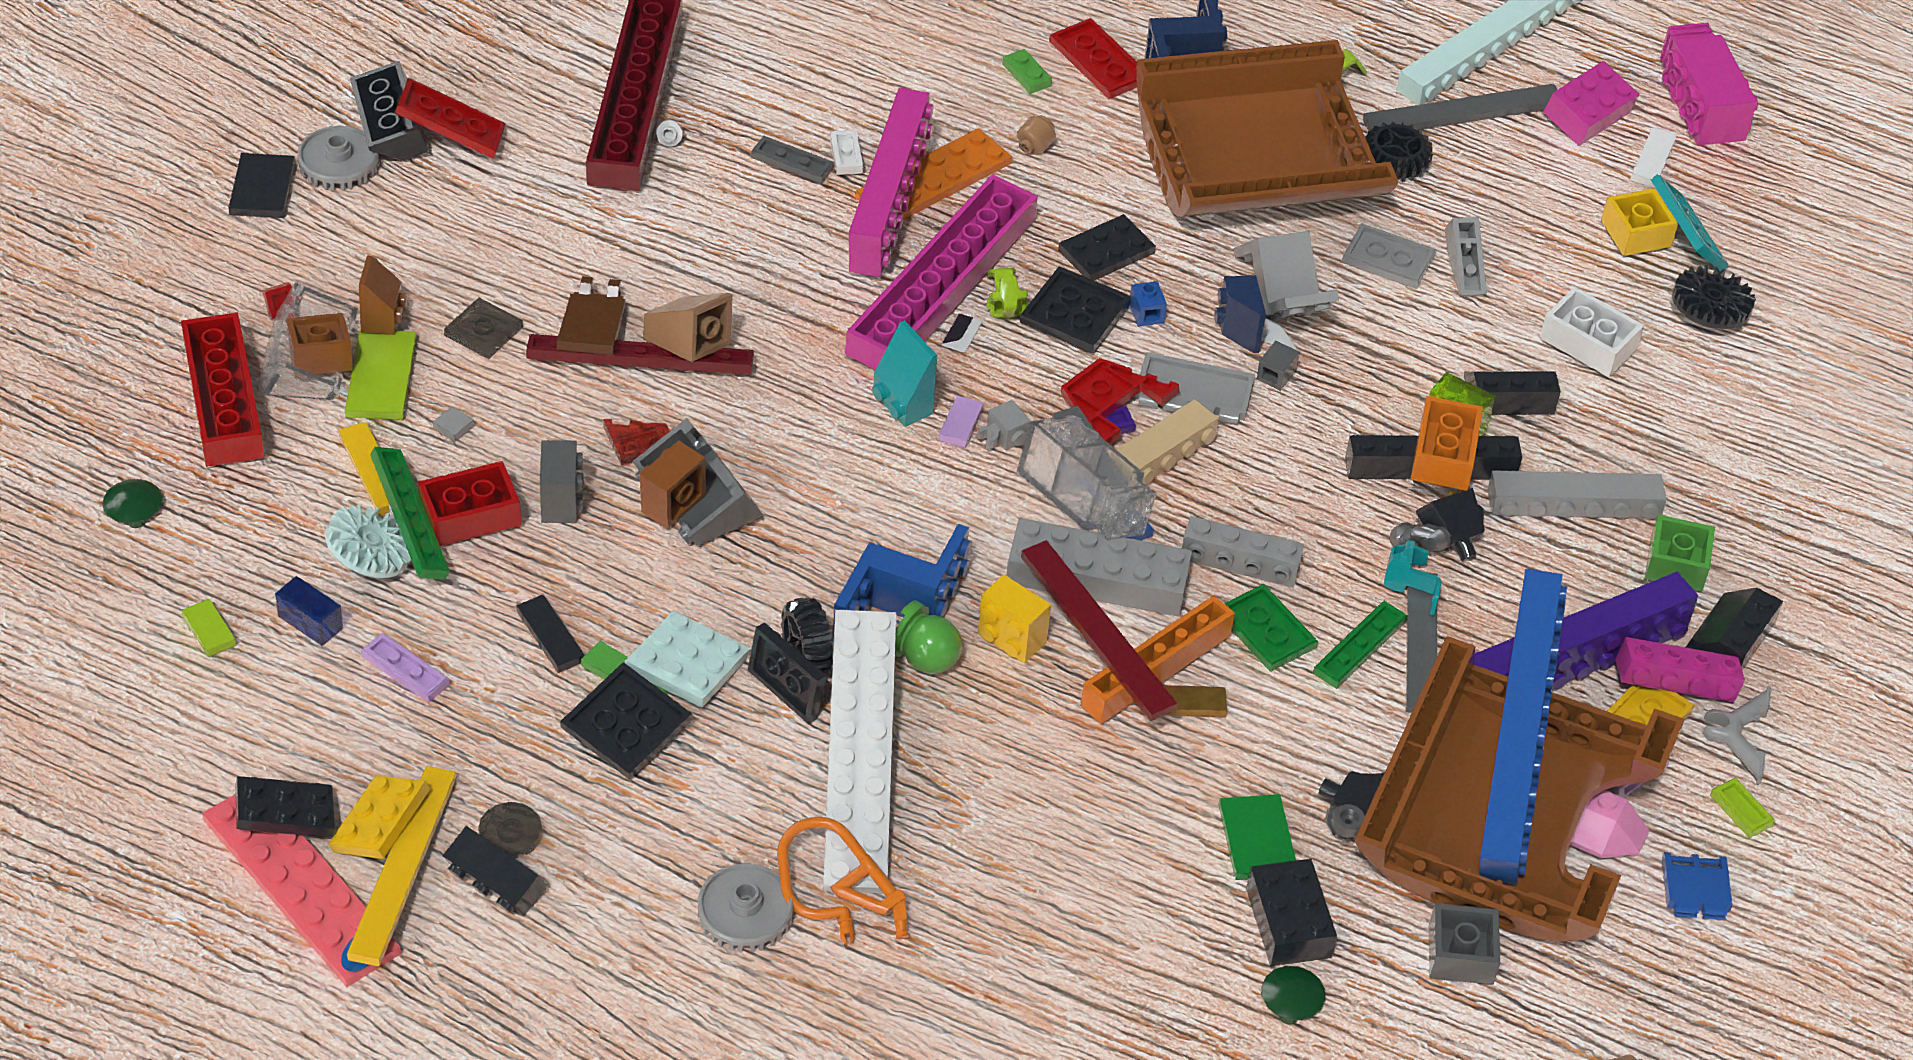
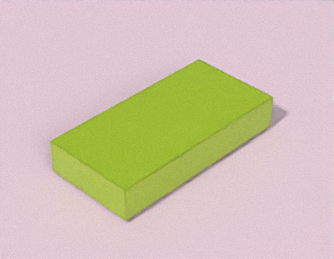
(208, 627)
(1742, 807)

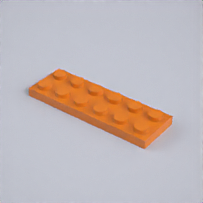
(954, 169)

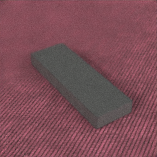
(792, 159)

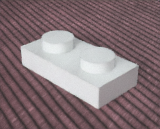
(846, 152)

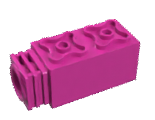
(1707, 85)

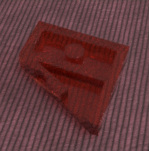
(633, 439)

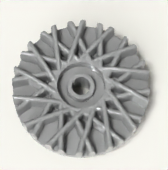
(337, 156)
(744, 907)

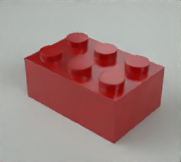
(470, 503)

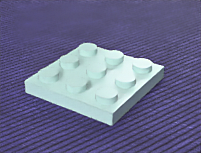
(687, 658)

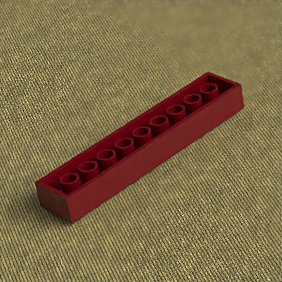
(634, 94)

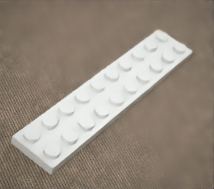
(860, 742)

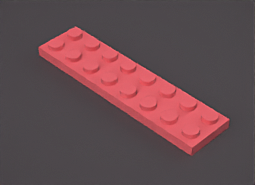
(300, 886)

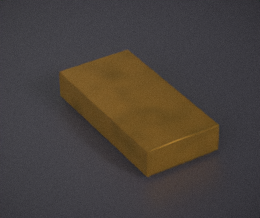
(1198, 701)

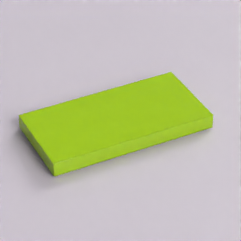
(381, 375)

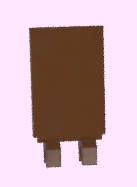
(592, 319)

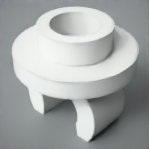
(669, 133)

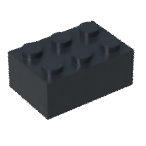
(1291, 912)

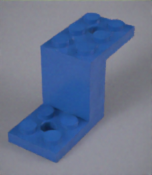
(895, 579)

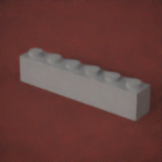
(1576, 494)

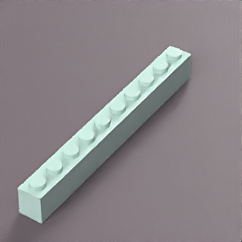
(1475, 46)

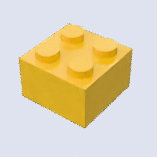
(1639, 221)
(1014, 618)

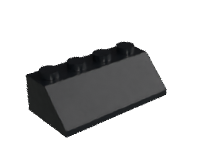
(376, 99)

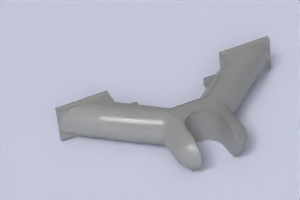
(1731, 731)

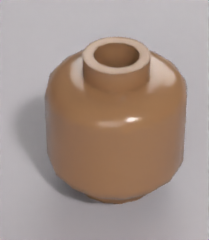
(1036, 134)

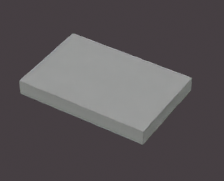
(1389, 256)

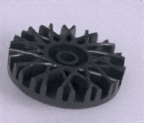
(1712, 298)

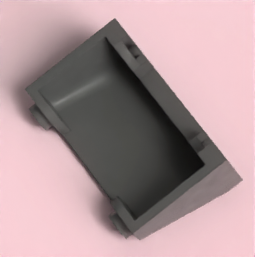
(726, 501)

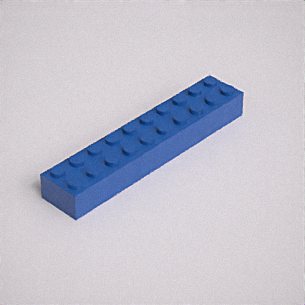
(1523, 727)

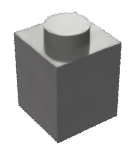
(1278, 365)

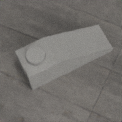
(1466, 256)

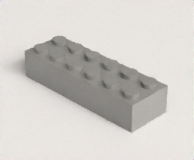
(1112, 570)

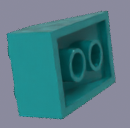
(906, 376)

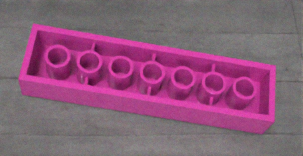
(890, 182)

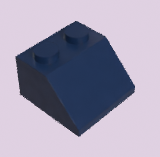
(1241, 311)

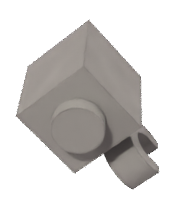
(1005, 426)

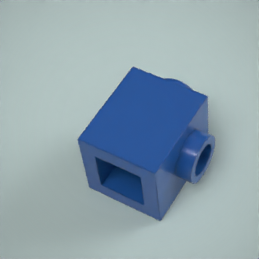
(1147, 303)

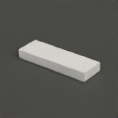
(1653, 156)

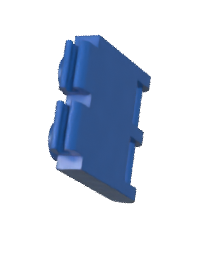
(1697, 886)

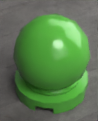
(927, 640)

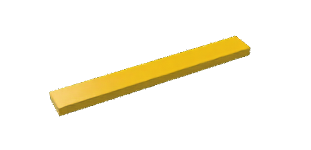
(400, 871)

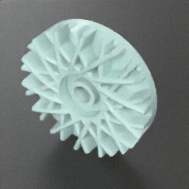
(367, 542)

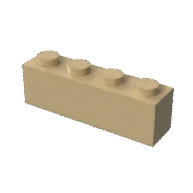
(1171, 439)

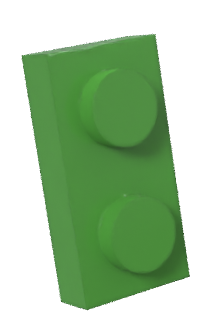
(1027, 71)

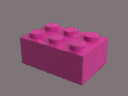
(1591, 103)

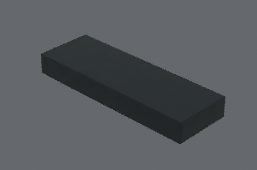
(550, 633)

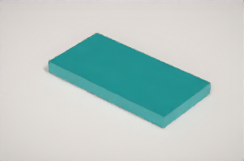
(1689, 222)

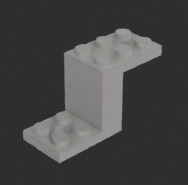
(1286, 275)

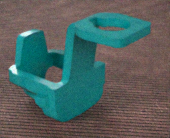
(1400, 574)

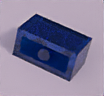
(309, 610)

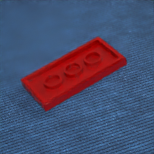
(1097, 57)
(450, 118)

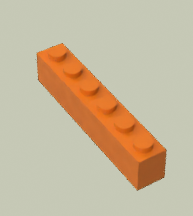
(1163, 654)

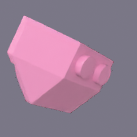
(1610, 828)

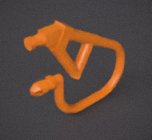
(894, 899)

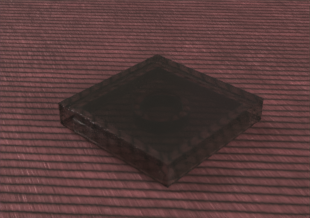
(483, 328)

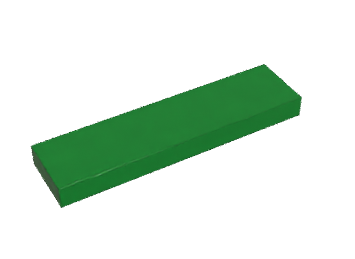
(1360, 644)

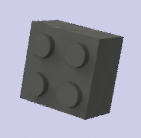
(560, 481)
(1464, 944)

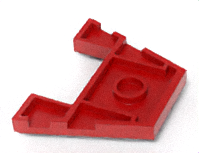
(1106, 387)

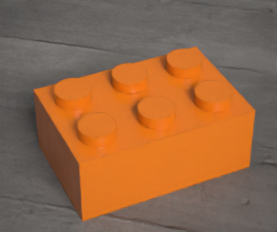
(1447, 443)

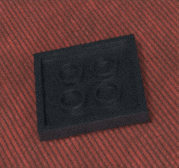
(1075, 309)
(626, 720)

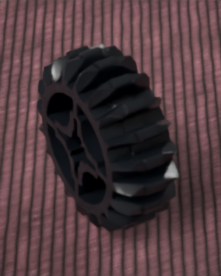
(1403, 147)
(808, 631)

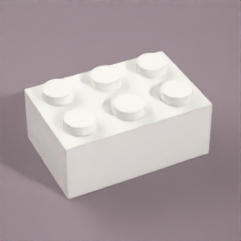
(1591, 331)

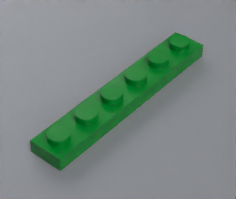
(409, 513)

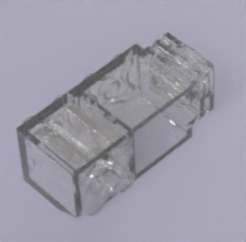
(1086, 477)

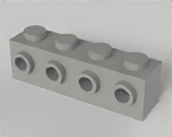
(1243, 551)

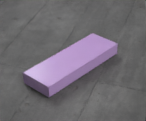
(405, 667)

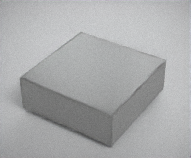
(453, 424)

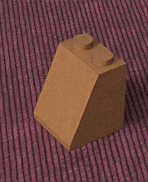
(691, 325)

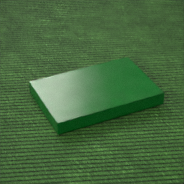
(1269, 628)
(1255, 832)

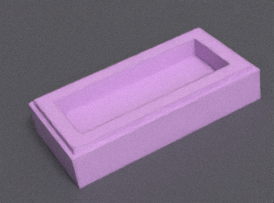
(961, 421)

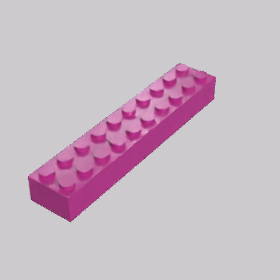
(944, 268)

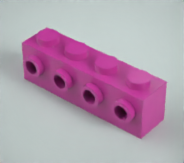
(1679, 669)

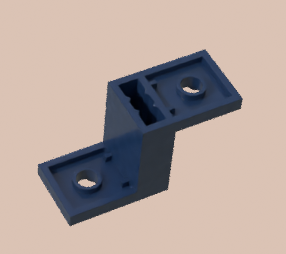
(1187, 34)

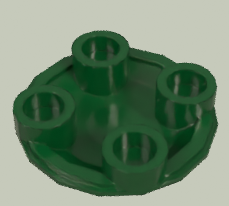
(132, 502)
(1293, 993)

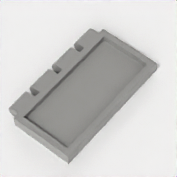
(1217, 388)

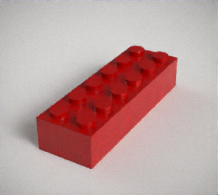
(222, 389)

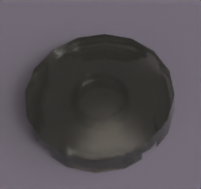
(512, 828)

